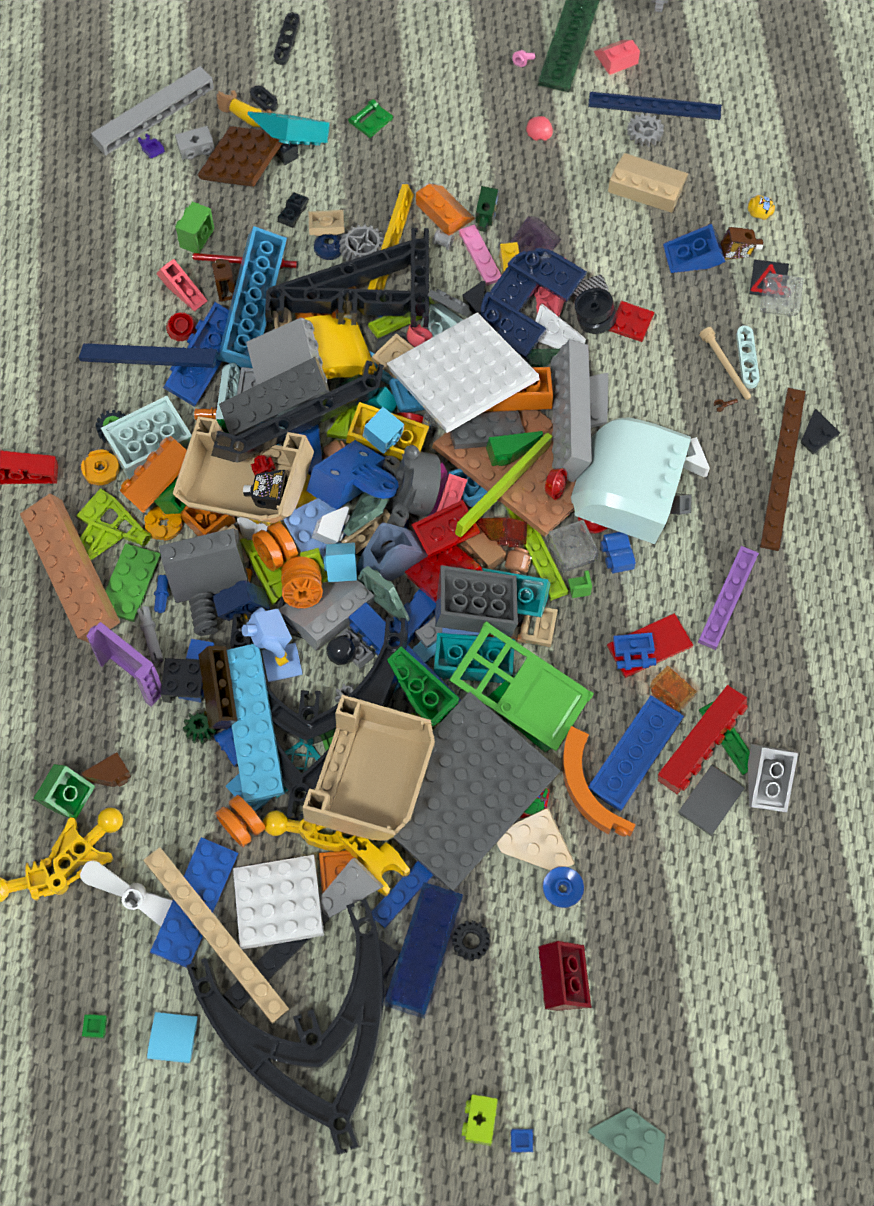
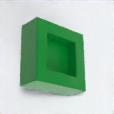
(94, 1026)

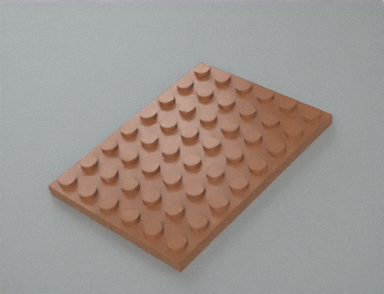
(527, 494)

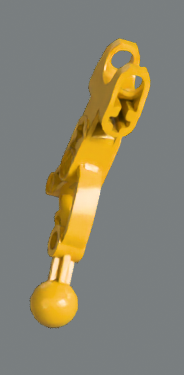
(374, 859)

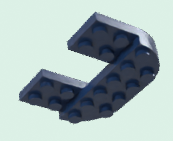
(514, 288)

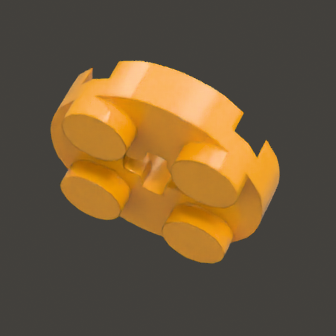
(93, 461)
(162, 532)

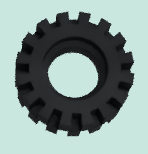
(471, 953)

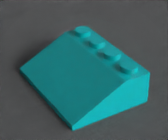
(292, 128)

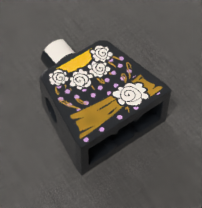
(267, 489)

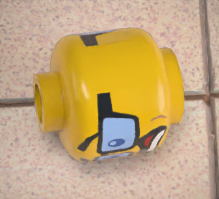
(761, 207)

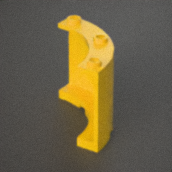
(340, 347)

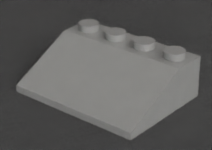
(331, 614)

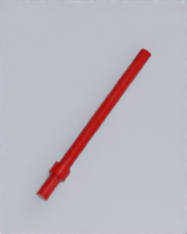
(236, 259)

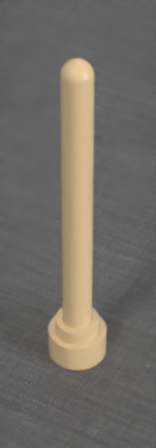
(708, 336)

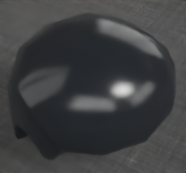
(341, 650)

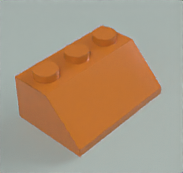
(442, 208)

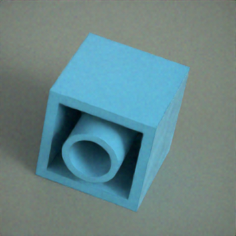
(383, 430)
(341, 562)

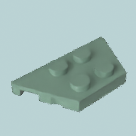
(365, 511)
(383, 592)
(633, 1141)

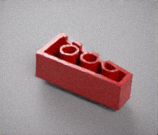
(27, 468)

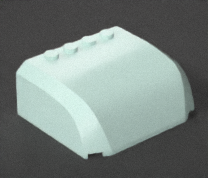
(631, 477)

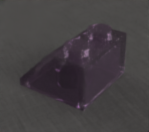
(535, 234)

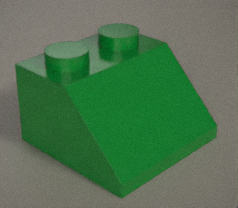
(64, 791)

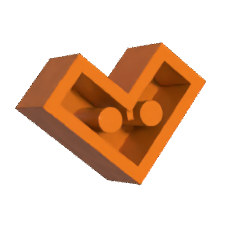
(205, 522)

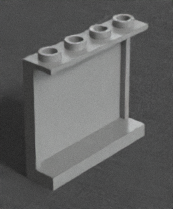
(283, 349)

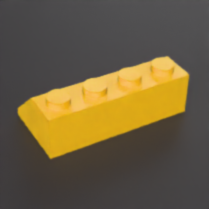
(413, 432)

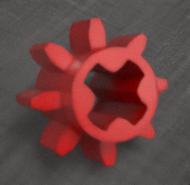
(262, 464)

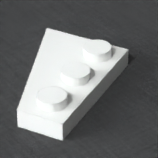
(557, 330)

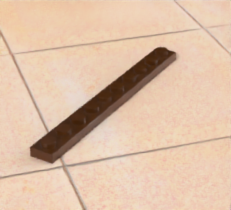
(782, 469)

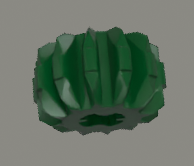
(194, 733)

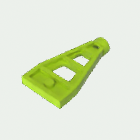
(100, 504)

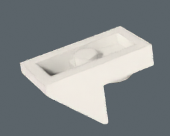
(696, 460)

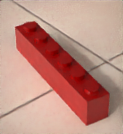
(702, 739)

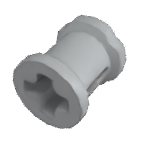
(443, 239)

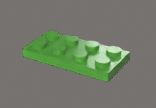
(131, 580)

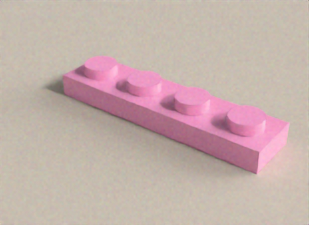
(480, 254)

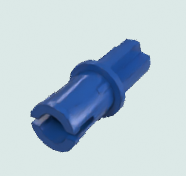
(161, 594)

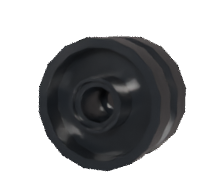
(595, 310)

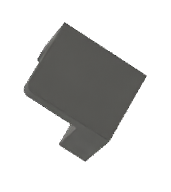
(681, 504)

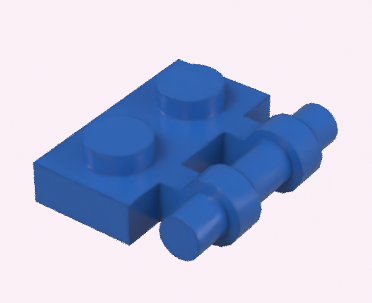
(634, 644)

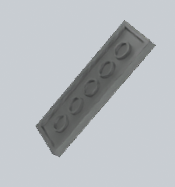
(274, 397)

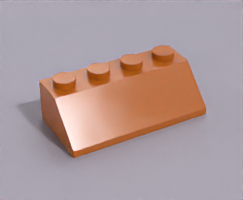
(155, 474)

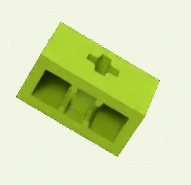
(487, 1108)

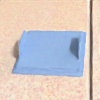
(290, 669)

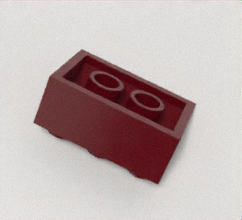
(564, 976)

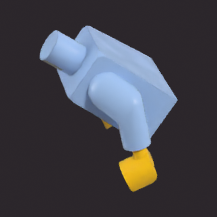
(269, 632)

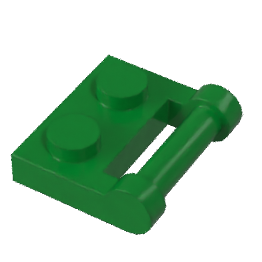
(374, 122)

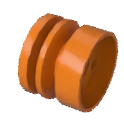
(301, 582)

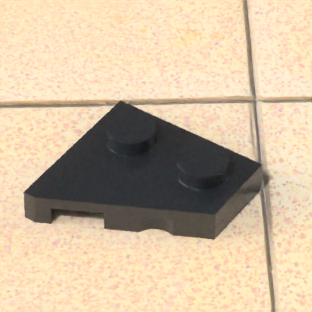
(818, 433)

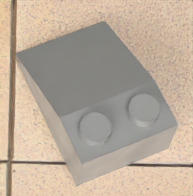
(770, 777)

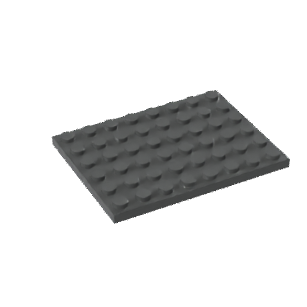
(471, 791)

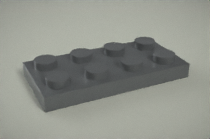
(485, 425)

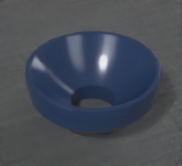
(327, 251)

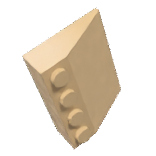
(647, 182)

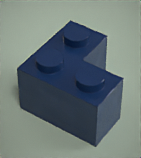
(240, 599)

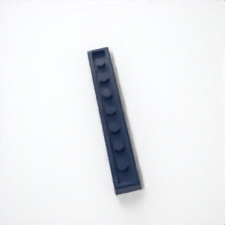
(655, 105)
(148, 355)

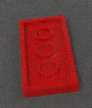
(668, 641)

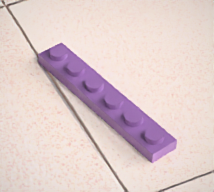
(728, 598)

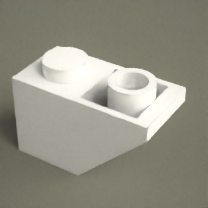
(329, 527)

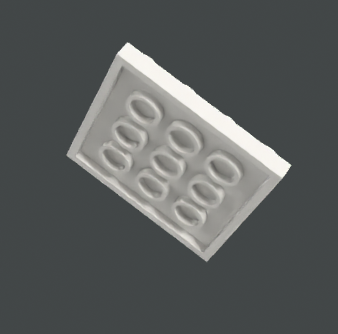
(278, 902)

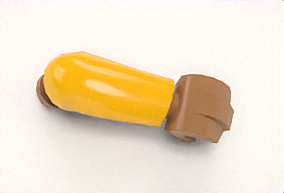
(230, 103)

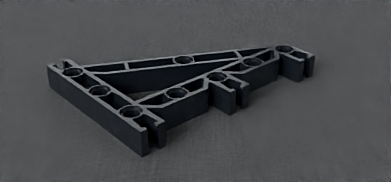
(327, 289)

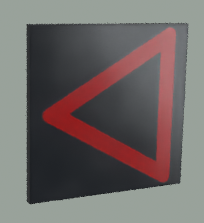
(761, 269)

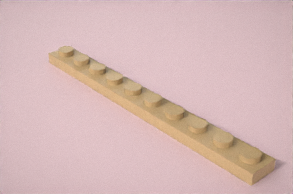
(216, 935)

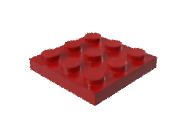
(426, 572)

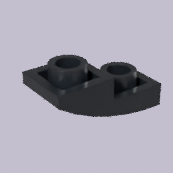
(294, 207)

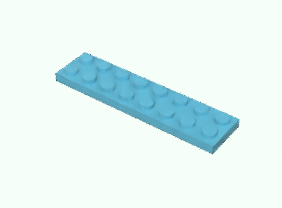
(254, 727)

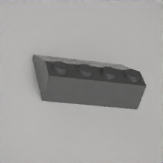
(204, 564)
(473, 597)

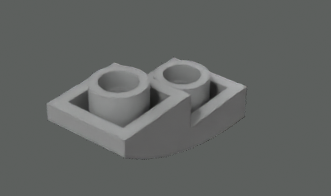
(362, 654)

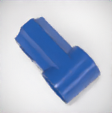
(226, 741)

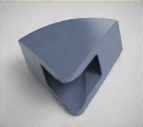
(394, 557)

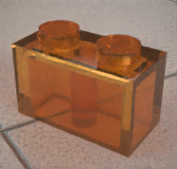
(672, 689)

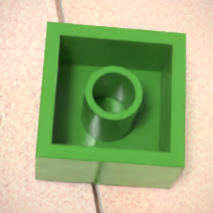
(194, 227)

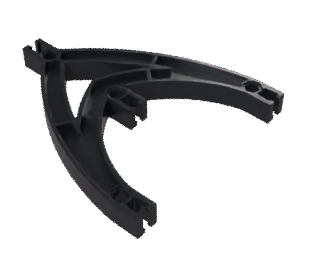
(375, 689)
(359, 1011)

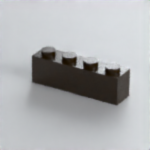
(217, 687)

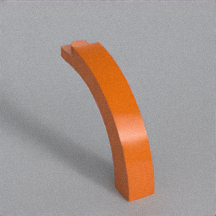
(579, 790)

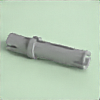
(148, 627)

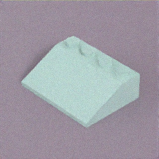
(142, 431)

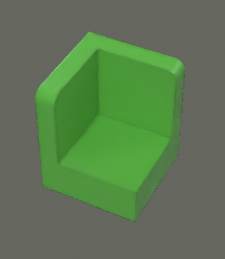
(580, 586)

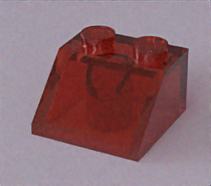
(504, 531)

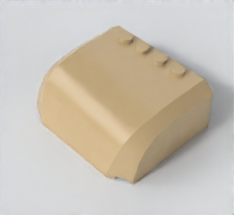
(218, 483)
(371, 771)

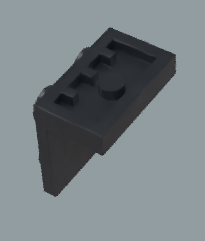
(181, 679)

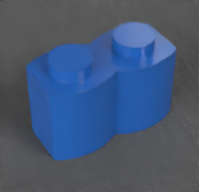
(618, 552)

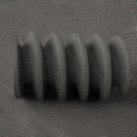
(203, 614)

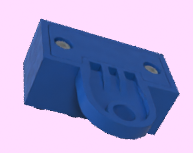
(350, 473)

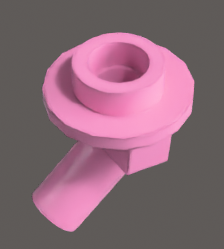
(523, 57)

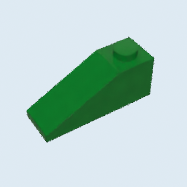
(508, 448)

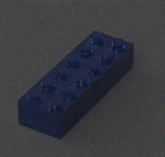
(423, 950)

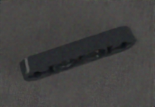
(284, 38)

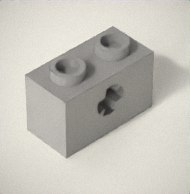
(194, 143)

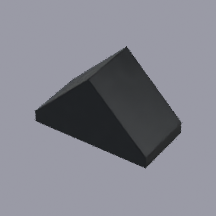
(475, 297)

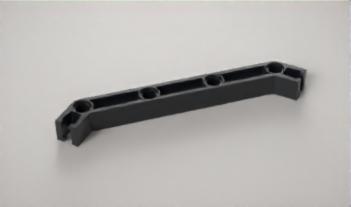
(298, 419)

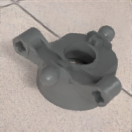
(418, 484)

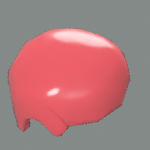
(539, 128)
(418, 335)

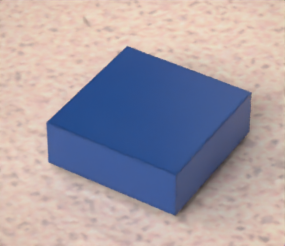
(521, 1140)

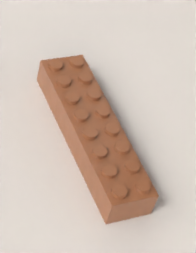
(68, 566)

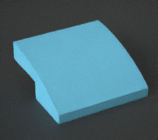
(172, 1037)

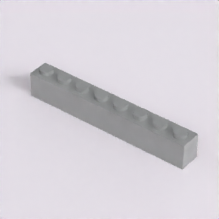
(152, 110)

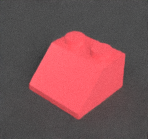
(618, 56)

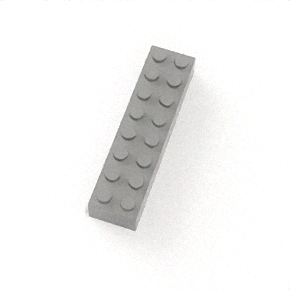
(571, 409)

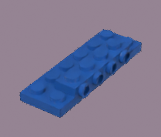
(190, 382)

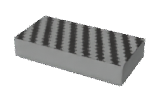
(593, 282)

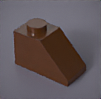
(108, 772)

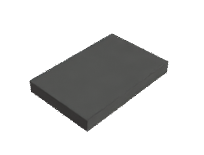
(711, 800)

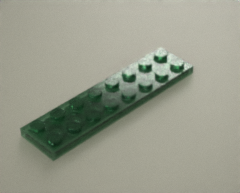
(568, 44)

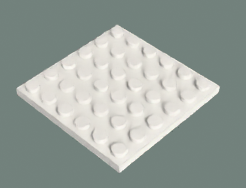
(462, 372)

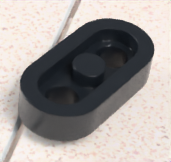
(265, 99)

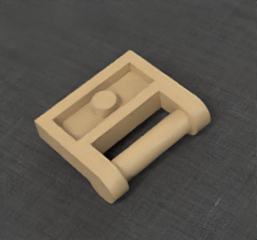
(543, 628)

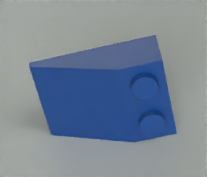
(694, 250)

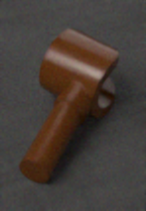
(724, 404)

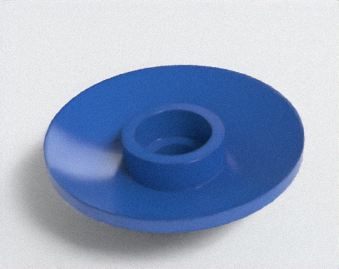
(568, 878)

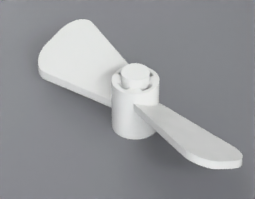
(149, 903)

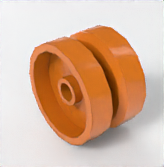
(274, 546)
(241, 821)

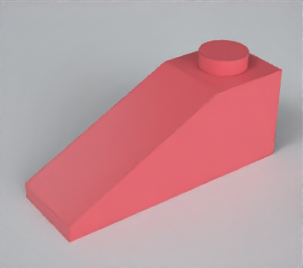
(181, 285)

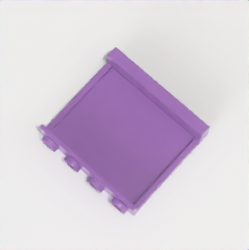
(108, 646)

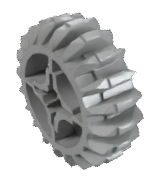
(359, 240)

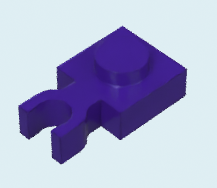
(151, 148)

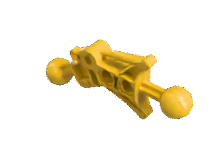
(38, 877)

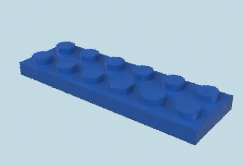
(635, 753)
(207, 876)

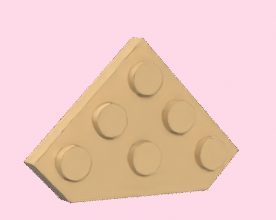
(537, 842)

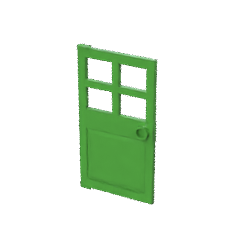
(538, 696)

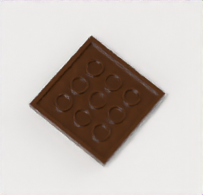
(240, 157)

